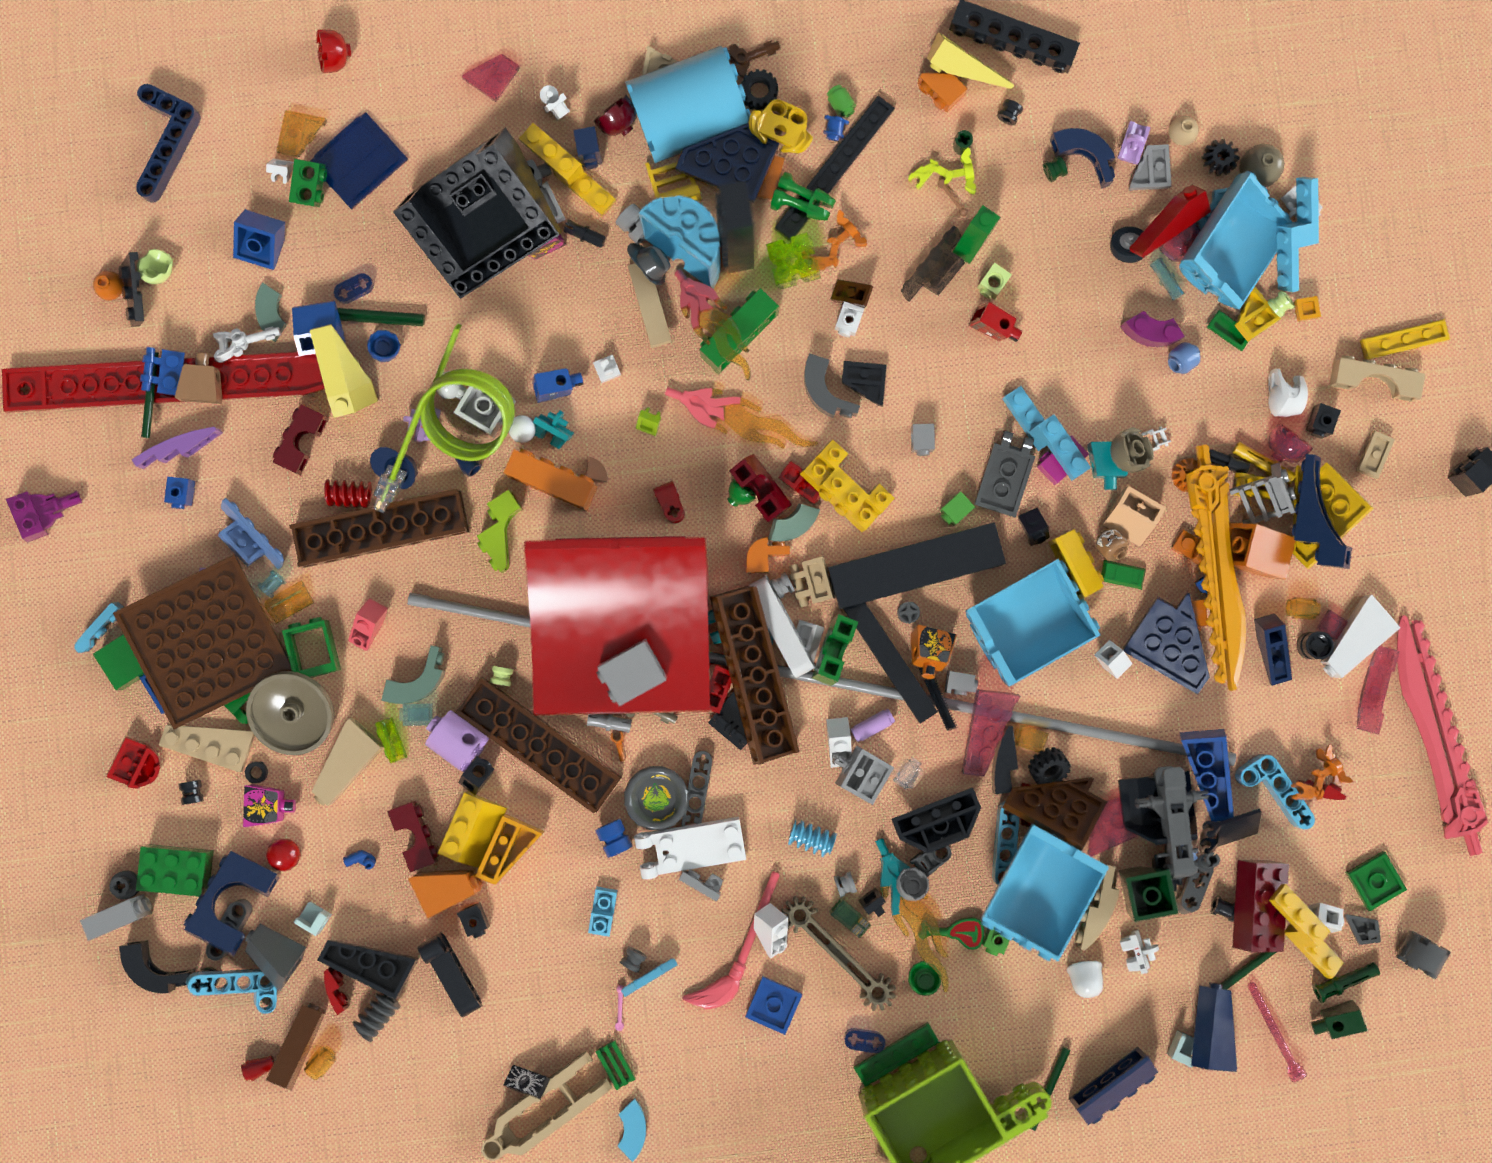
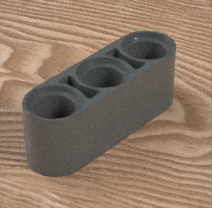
(233, 919)

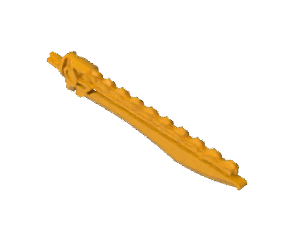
(1227, 614)

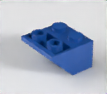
(310, 317)

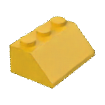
(1078, 562)
(471, 829)

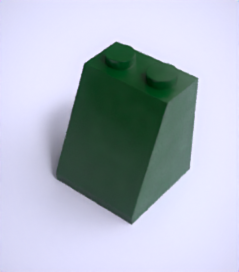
(1148, 892)

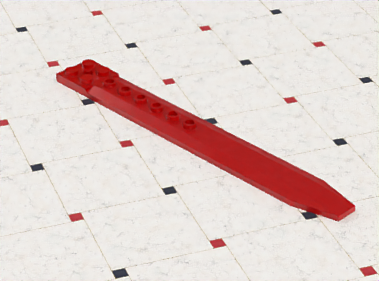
(120, 382)

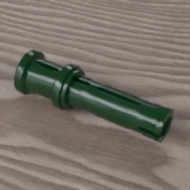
(1337, 985)

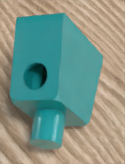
(1103, 465)

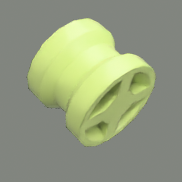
(1281, 303)
(501, 675)

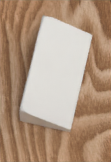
(810, 635)

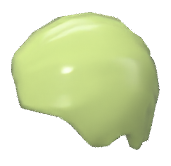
(155, 266)

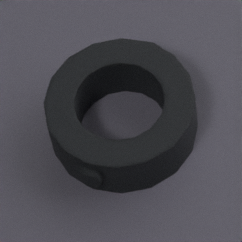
(250, 778)

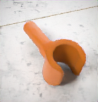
(619, 746)

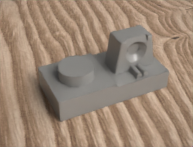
(709, 888)

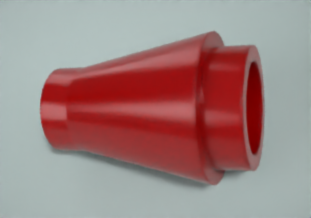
(255, 1068)

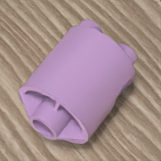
(455, 740)

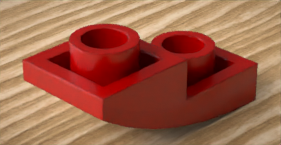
(1330, 791)
(333, 980)

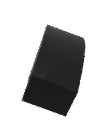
(1004, 761)

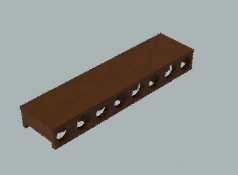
(375, 531)
(754, 674)
(538, 745)

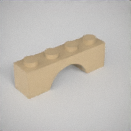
(1403, 384)

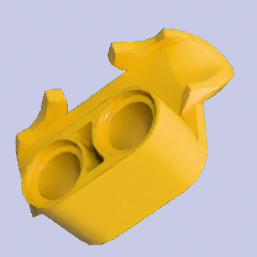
(796, 137)

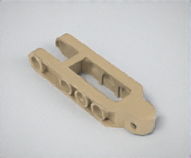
(504, 1140)

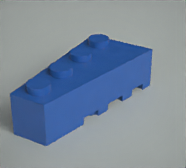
(1210, 765)

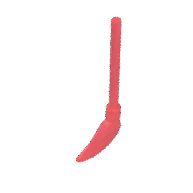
(727, 987)

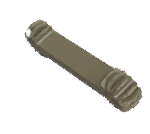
(840, 955)

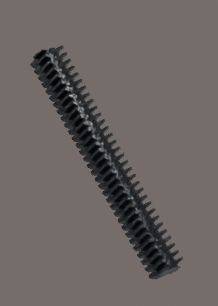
(940, 703)

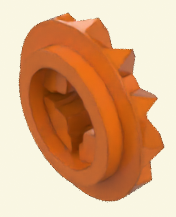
(1179, 474)

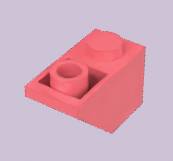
(367, 624)

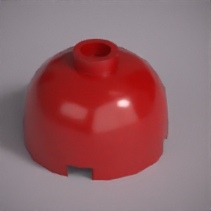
(332, 50)

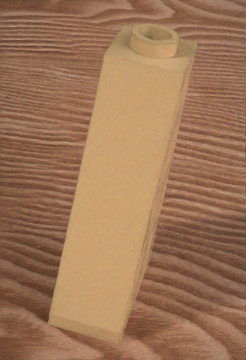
(348, 758)

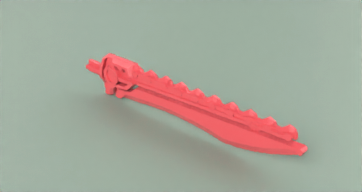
(1462, 804)

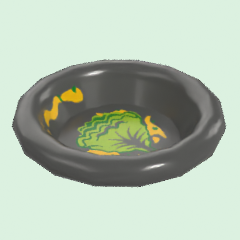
(656, 798)

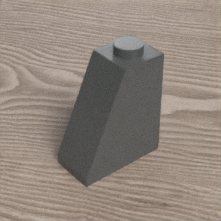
(274, 954)

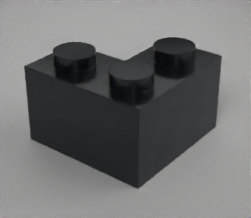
(1474, 474)

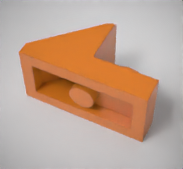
(1186, 546)

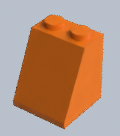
(1260, 550)
(443, 888)

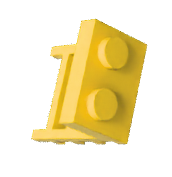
(691, 191)

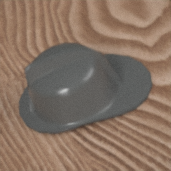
(651, 261)

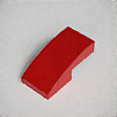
(793, 479)

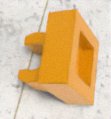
(1307, 308)

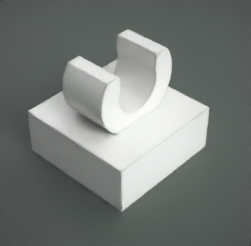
(280, 167)
(607, 368)

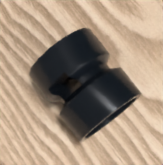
(1315, 645)

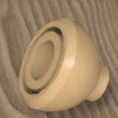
(1183, 130)

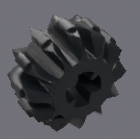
(1214, 161)

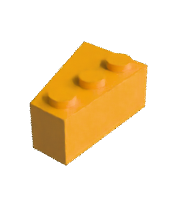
(506, 848)

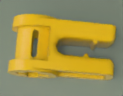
(1244, 478)

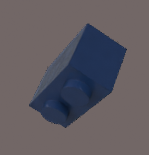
(588, 147)

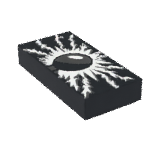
(526, 1082)

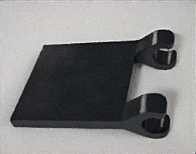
(1231, 829)

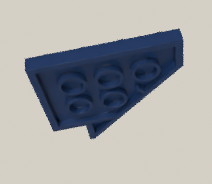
(730, 159)

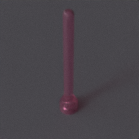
(1295, 1071)

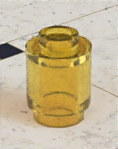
(1303, 608)
(320, 1062)

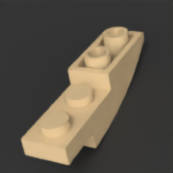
(1099, 914)

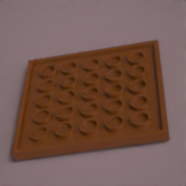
(202, 641)

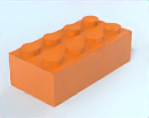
(553, 481)

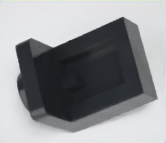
(1034, 526)

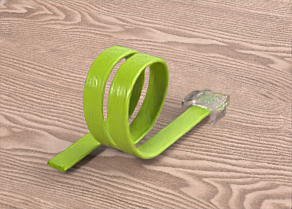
(393, 478)

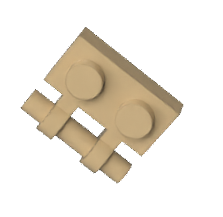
(817, 579)

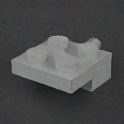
(863, 774)

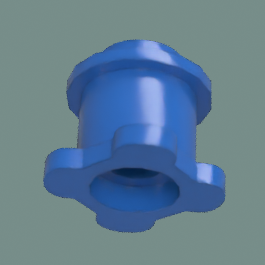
(834, 127)

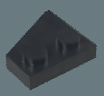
(865, 379)

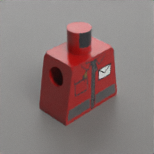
(995, 323)

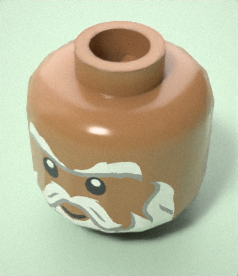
(1112, 545)

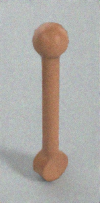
(963, 211)

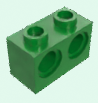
(301, 182)

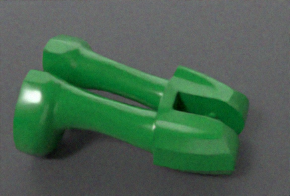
(812, 207)

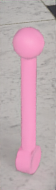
(619, 1025)

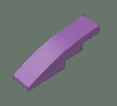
(183, 444)

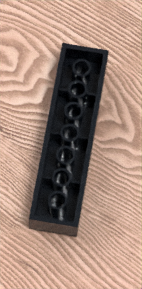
(735, 226)

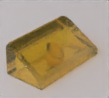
(288, 602)

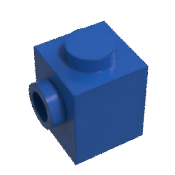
(179, 492)

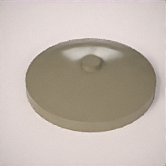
(290, 713)

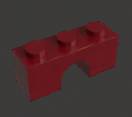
(304, 422)
(752, 474)
(410, 817)

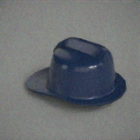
(386, 456)

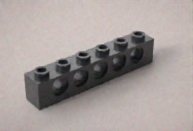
(1023, 31)

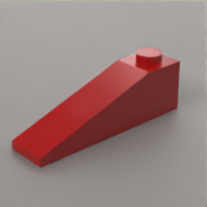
(1177, 216)

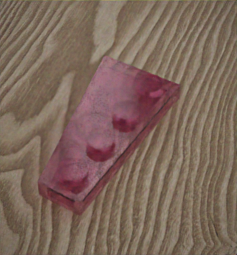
(986, 728)

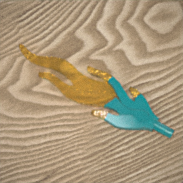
(914, 912)

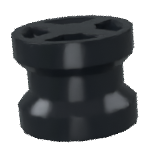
(1010, 112)

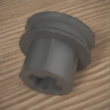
(120, 878)

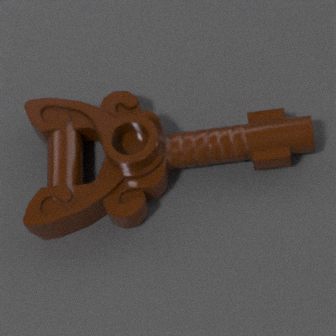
(742, 58)

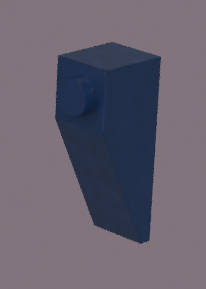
(1274, 648)

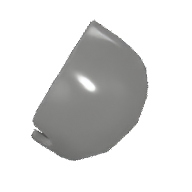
(912, 884)

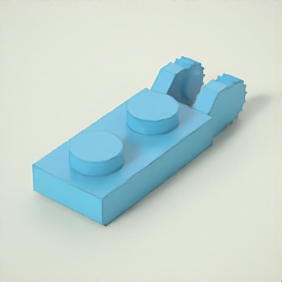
(97, 628)

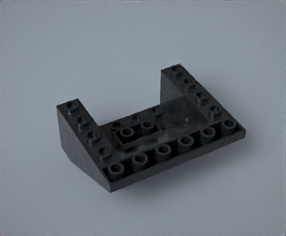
(479, 214)

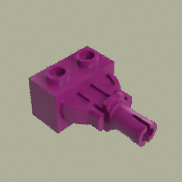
(39, 512)

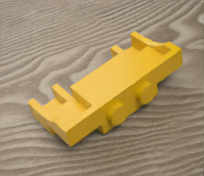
(842, 491)

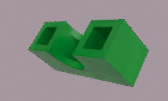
(836, 641)

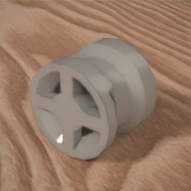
(782, 585)
(847, 884)

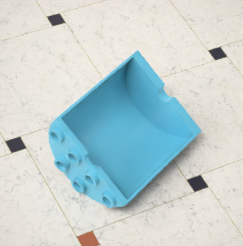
(688, 102)
(684, 232)
(1235, 242)
(1032, 623)
(1043, 894)

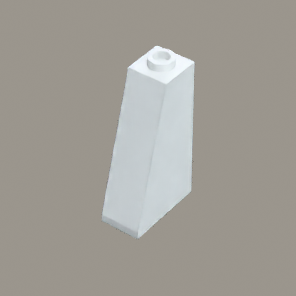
(1364, 632)

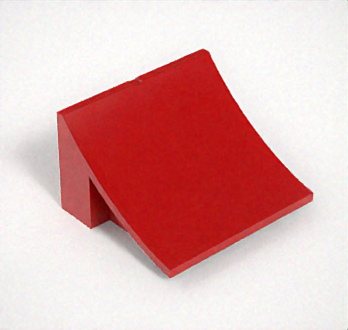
(606, 596)

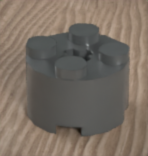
(1422, 954)

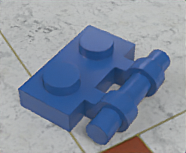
(169, 374)

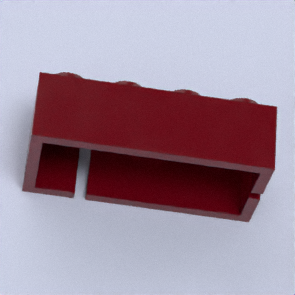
(1256, 920)

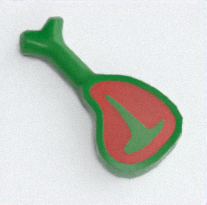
(966, 930)

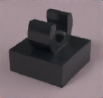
(873, 902)

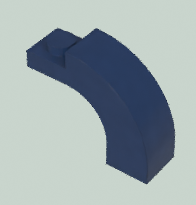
(1088, 145)

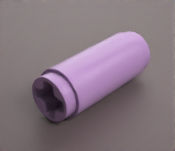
(872, 725)

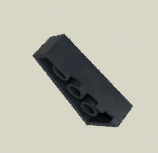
(371, 966)

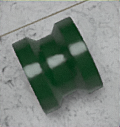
(1055, 169)

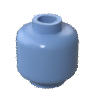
(1184, 358)

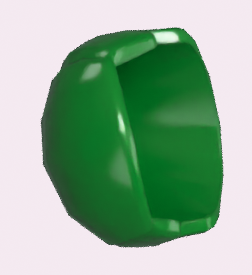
(923, 979)

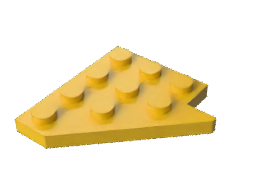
(1342, 504)

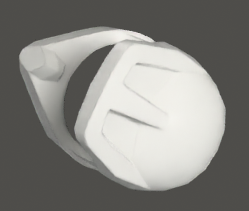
(1283, 398)

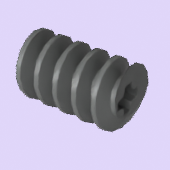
(376, 1016)

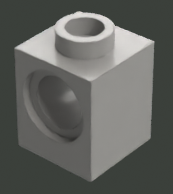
(922, 439)

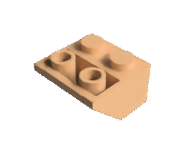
(1134, 515)

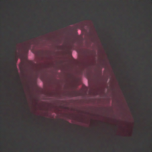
(1109, 829)

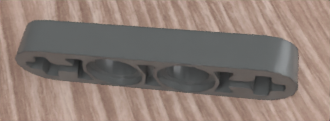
(698, 792)

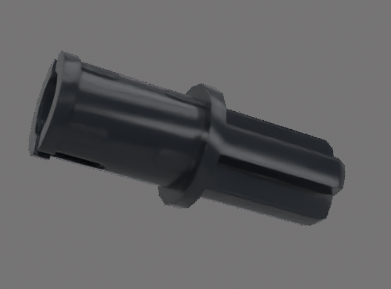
(585, 234)
(1228, 460)

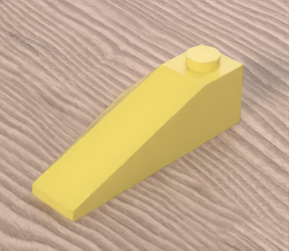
(954, 60)
(343, 378)

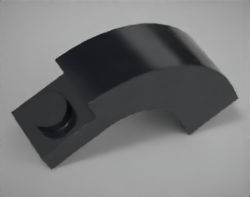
(144, 973)

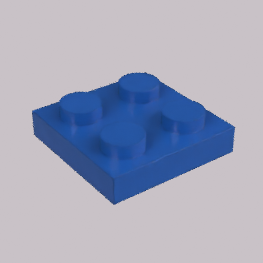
(773, 1005)

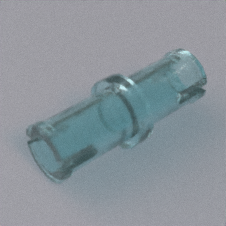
(1167, 279)

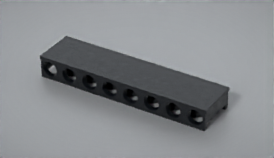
(917, 565)

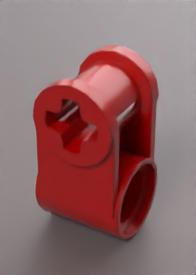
(668, 499)

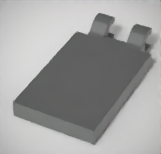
(1005, 476)

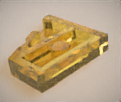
(298, 132)

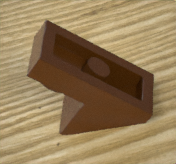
(851, 292)

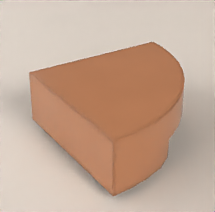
(596, 470)

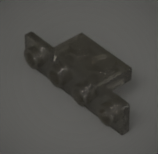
(937, 268)

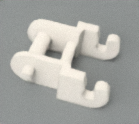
(1162, 433)

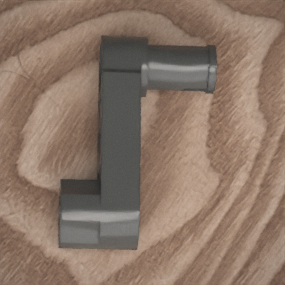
(1195, 895)

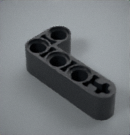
(451, 974)

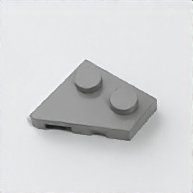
(1153, 169)

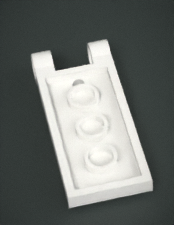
(692, 846)

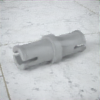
(609, 722)

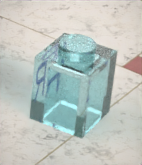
(416, 714)

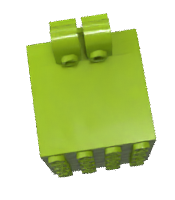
(945, 1111)

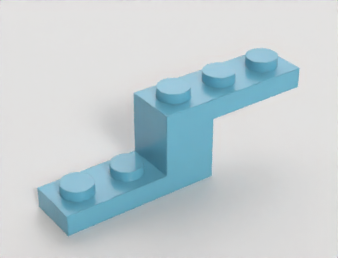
(1297, 234)
(1046, 433)

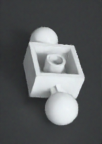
(484, 413)

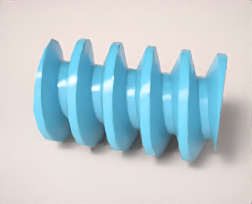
(812, 838)

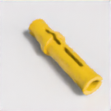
(1259, 460)

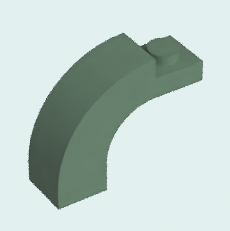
(426, 684)

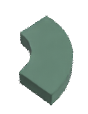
(268, 309)
(793, 525)

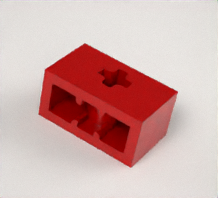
(719, 687)

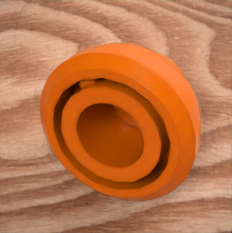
(108, 285)

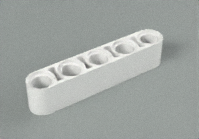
(783, 629)

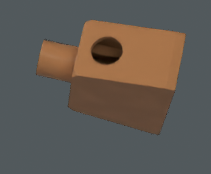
(199, 382)

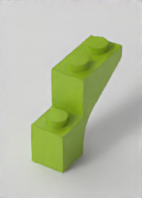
(495, 539)

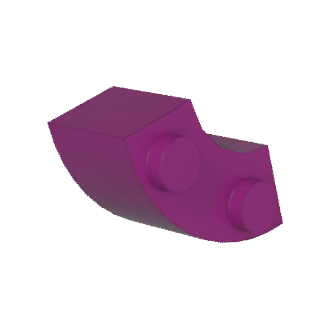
(1151, 331)

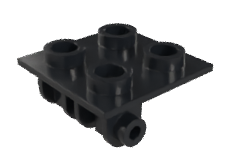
(730, 723)

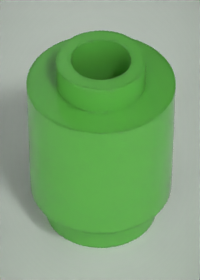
(841, 101)

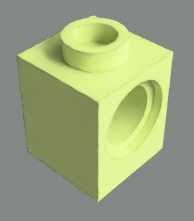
(998, 273)

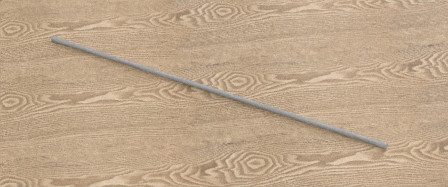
(428, 602)

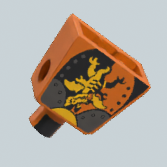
(931, 649)

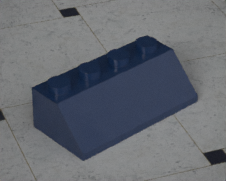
(1113, 1086)

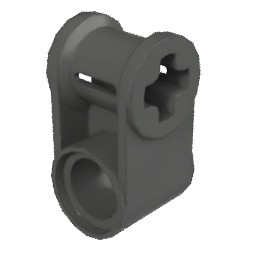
(930, 860)

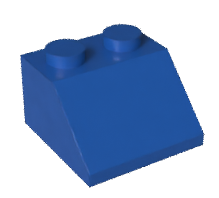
(258, 239)

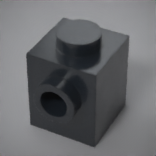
(1323, 420)

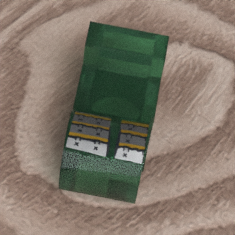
(850, 917)

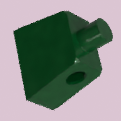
(1348, 1020)

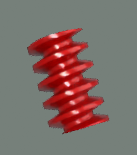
(347, 494)

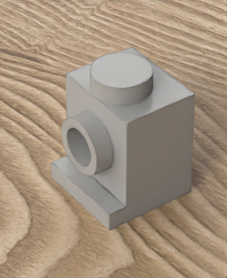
(960, 683)

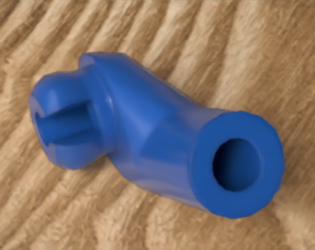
(361, 857)

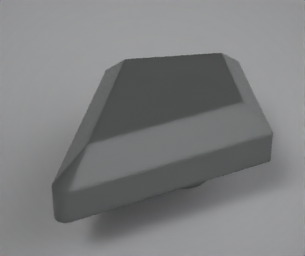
(1364, 929)

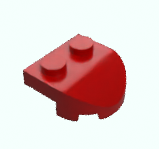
(134, 764)

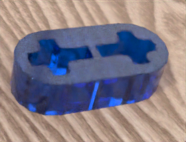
(355, 293)
(863, 1045)

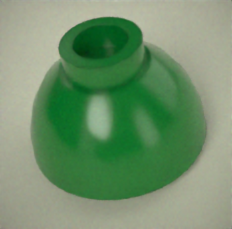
(740, 495)

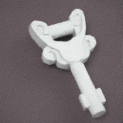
(240, 341)

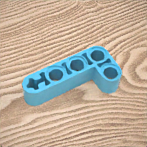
(1279, 794)
(1001, 843)
(231, 987)

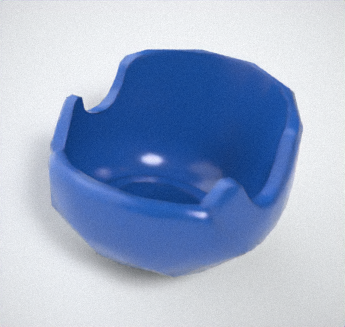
(383, 346)

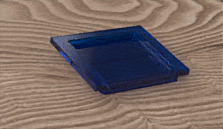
(359, 160)

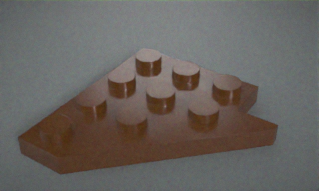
(1059, 809)

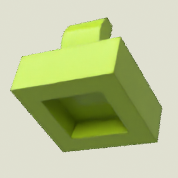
(648, 422)

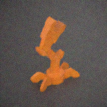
(850, 231)
(1332, 767)

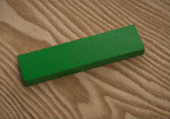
(896, 1054)

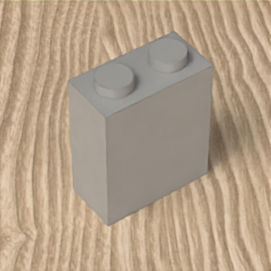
(631, 672)
(116, 916)

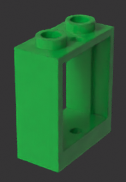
(292, 650)

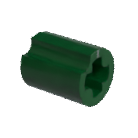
(962, 141)

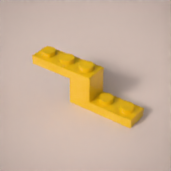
(567, 169)
(1306, 931)

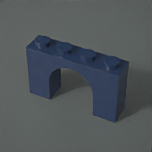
(233, 872)

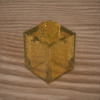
(1030, 738)

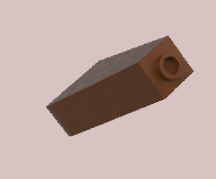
(296, 1047)

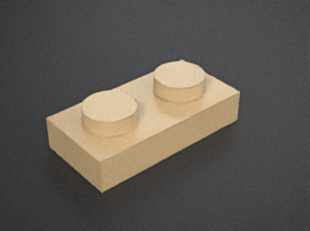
(1375, 455)

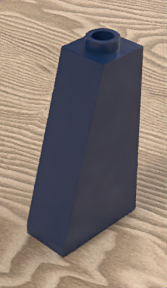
(1214, 1030)

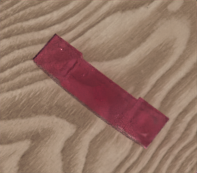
(1375, 689)

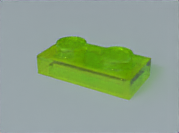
(391, 740)

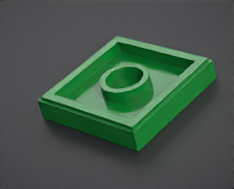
(1376, 881)

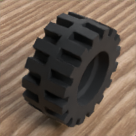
(759, 77)
(1051, 758)

